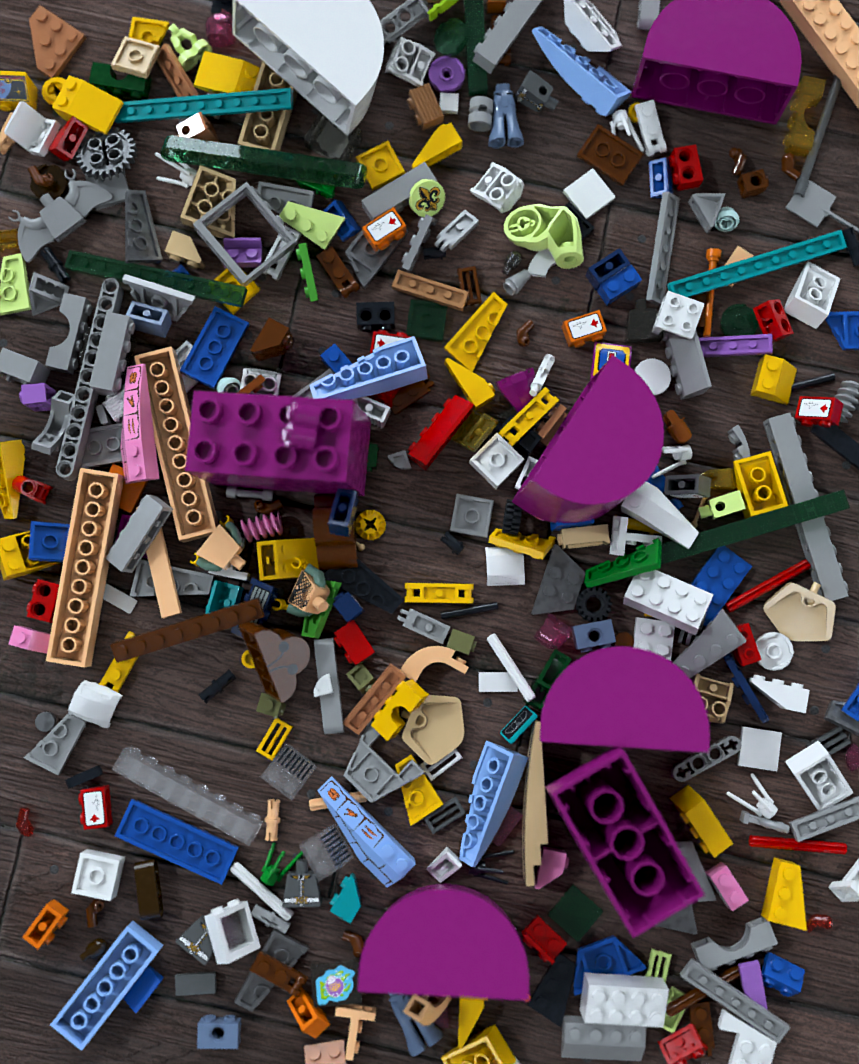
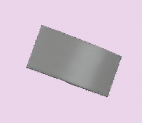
(738, 438)

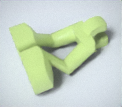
(190, 57)

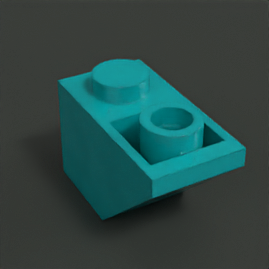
(348, 901)

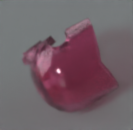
(219, 29)
(553, 633)

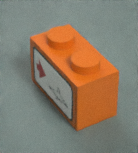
(384, 230)
(584, 329)

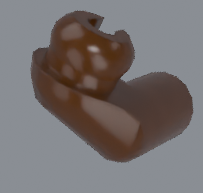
(267, 508)
(92, 911)

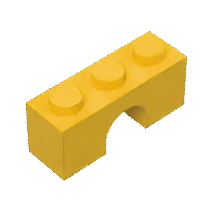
(388, 721)

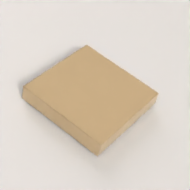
(135, 57)

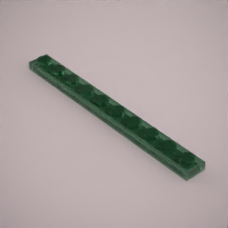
(192, 285)

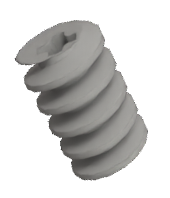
(847, 395)

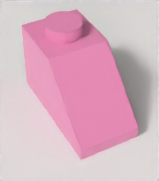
(29, 639)
(552, 866)

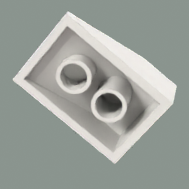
(812, 295)
(819, 776)

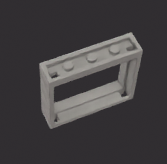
(265, 209)

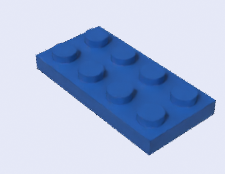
(214, 347)
(720, 577)

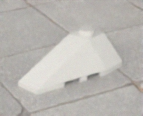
(657, 512)

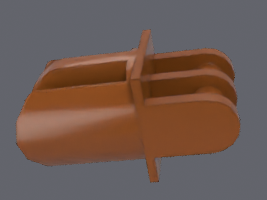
(677, 427)

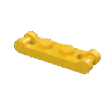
(528, 416)
(439, 593)
(118, 672)

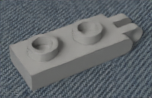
(456, 231)
(424, 625)

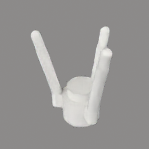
(622, 121)
(187, 173)
(679, 453)
(765, 805)

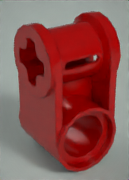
(34, 489)

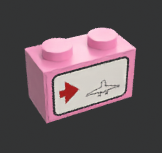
(726, 886)

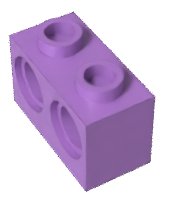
(37, 396)

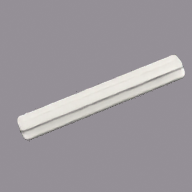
(511, 667)
(261, 890)

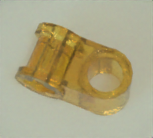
(722, 478)

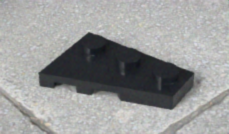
(553, 990)

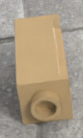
(583, 536)

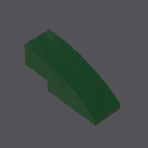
(548, 675)

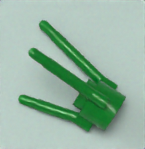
(271, 873)

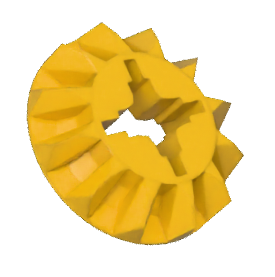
(48, 89)
(370, 534)

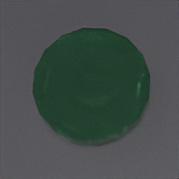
(451, 37)
(738, 320)

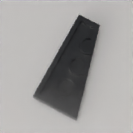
(366, 585)

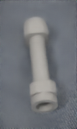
(234, 492)

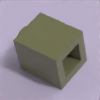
(461, 642)

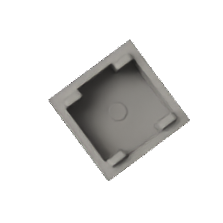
(22, 368)

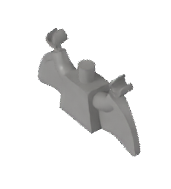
(59, 216)

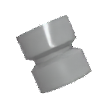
(480, 113)

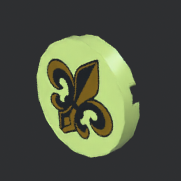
(427, 197)

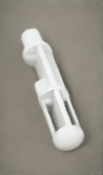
(542, 374)

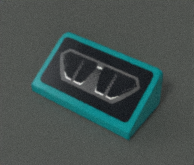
(518, 724)

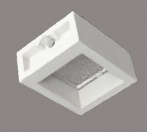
(232, 931)

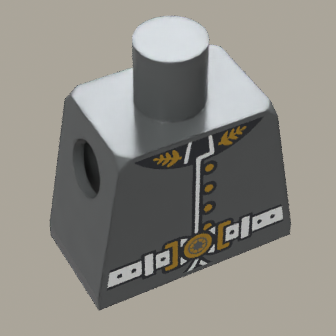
(535, 93)
(302, 887)
(197, 941)

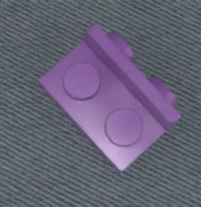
(244, 251)

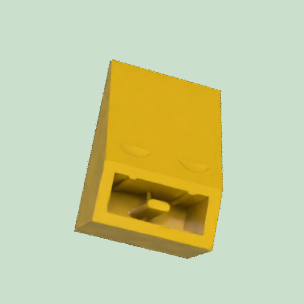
(277, 555)
(14, 557)

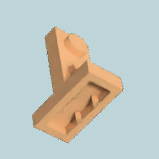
(355, 1012)

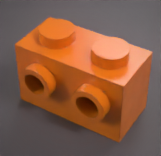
(44, 926)

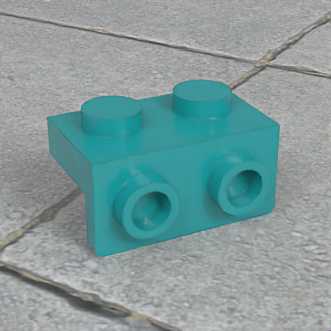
(223, 596)

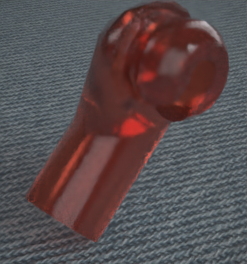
(23, 823)
(820, 921)

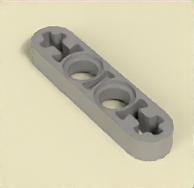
(707, 760)

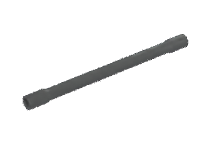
(803, 181)

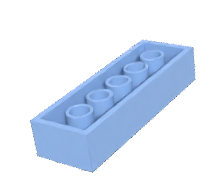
(106, 985)

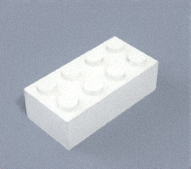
(668, 600)
(623, 1000)

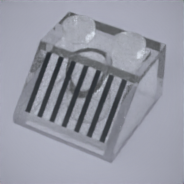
(289, 771)
(326, 851)

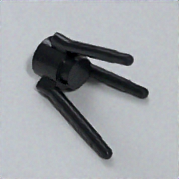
(480, 869)

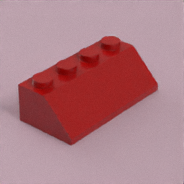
(441, 431)

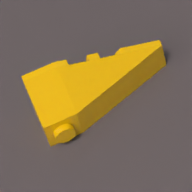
(11, 466)

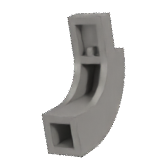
(53, 433)

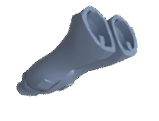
(505, 108)
(415, 1044)

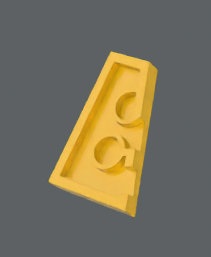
(529, 545)

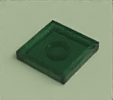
(426, 320)
(575, 912)

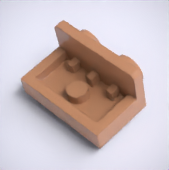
(548, 429)
(326, 1053)

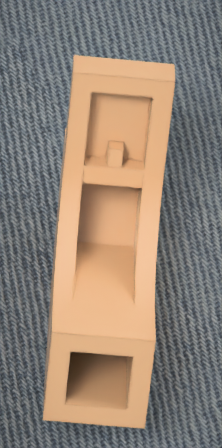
(419, 660)
(426, 1008)

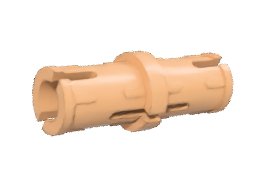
(272, 820)

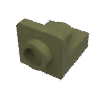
(361, 678)
(270, 706)

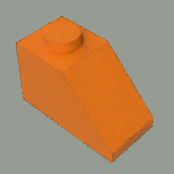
(310, 1019)

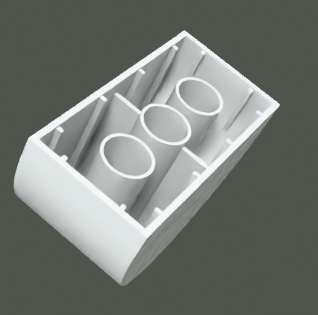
(319, 48)

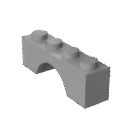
(64, 356)
(757, 937)

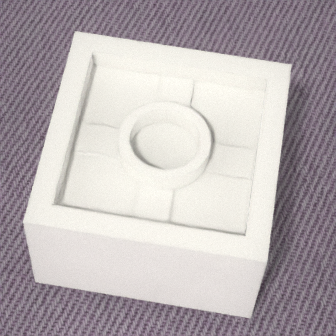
(496, 460)
(98, 874)

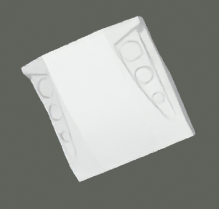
(409, 61)
(499, 188)
(271, 382)
(504, 567)
(94, 703)

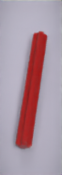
(767, 585)
(792, 844)

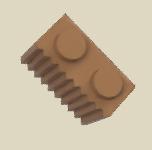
(425, 106)

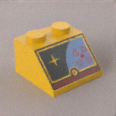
(16, 87)

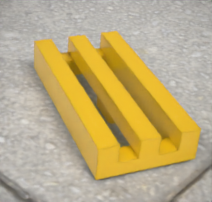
(282, 724)

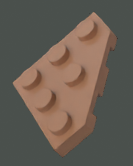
(53, 42)

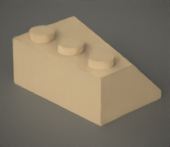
(207, 192)

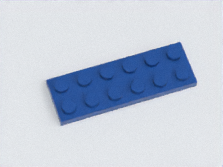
(177, 841)

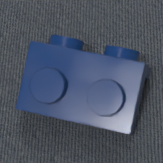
(782, 975)

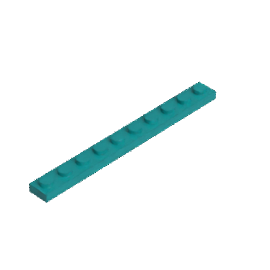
(208, 104)
(758, 265)

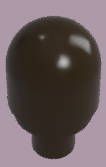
(94, 949)

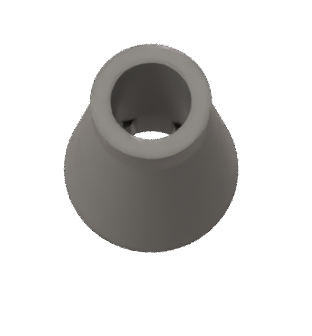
(516, 282)

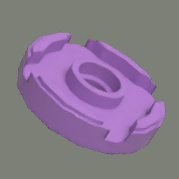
(446, 66)

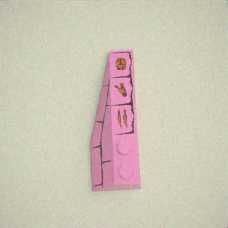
(137, 433)

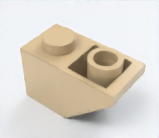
(182, 249)

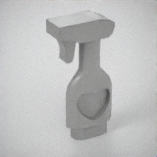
(767, 823)

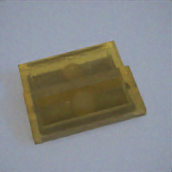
(474, 430)

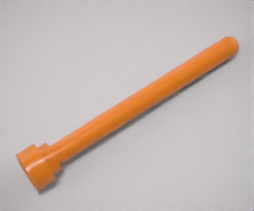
(712, 256)

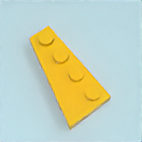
(472, 338)

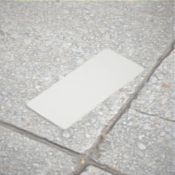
(119, 599)

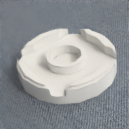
(655, 374)
(774, 650)

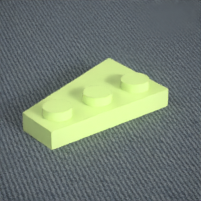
(312, 223)
(14, 285)

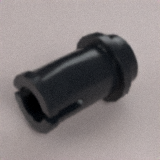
(433, 252)
(452, 543)

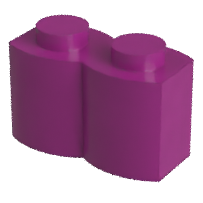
(302, 426)

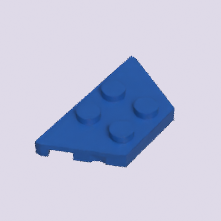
(845, 328)
(605, 957)

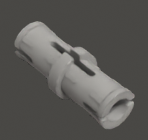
(270, 919)

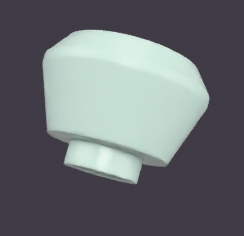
(726, 219)
(228, 385)

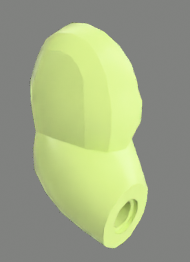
(548, 228)

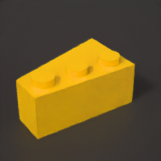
(701, 820)
(785, 895)

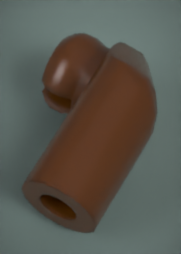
(739, 159)
(788, 166)
(39, 179)
(522, 333)
(356, 941)

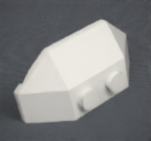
(590, 26)

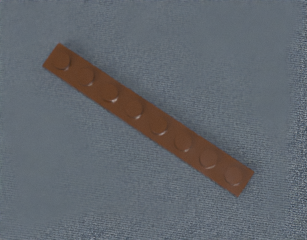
(187, 630)

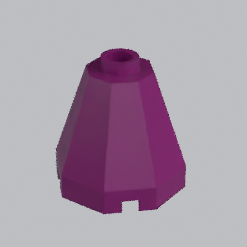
(517, 388)

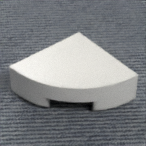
(323, 686)

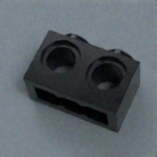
(375, 310)
(527, 442)

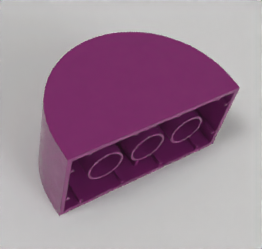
(721, 58)
(599, 450)
(625, 702)
(625, 841)
(445, 944)

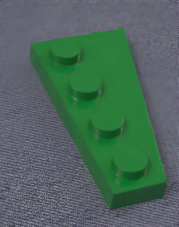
(635, 563)

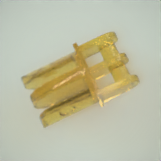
(8, 239)

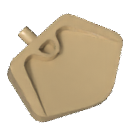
(801, 613)
(434, 728)

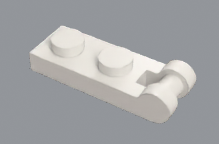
(650, 127)
(278, 244)

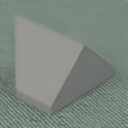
(706, 208)
(45, 293)

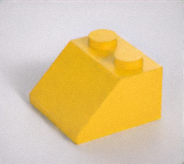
(773, 379)

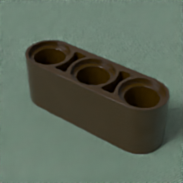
(148, 889)

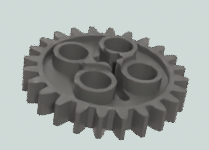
(93, 155)

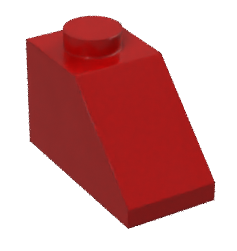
(68, 139)

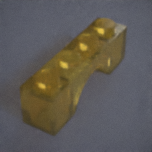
(800, 136)

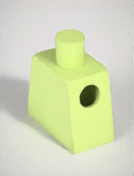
(730, 503)

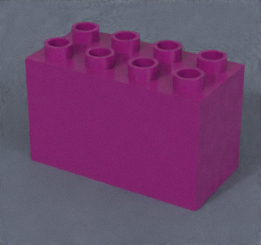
(241, 444)

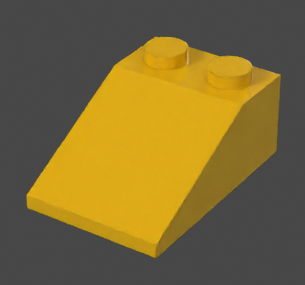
(225, 74)
(87, 104)
(759, 484)
(482, 1048)

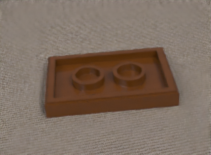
(610, 155)

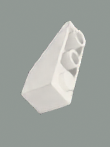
(784, 696)

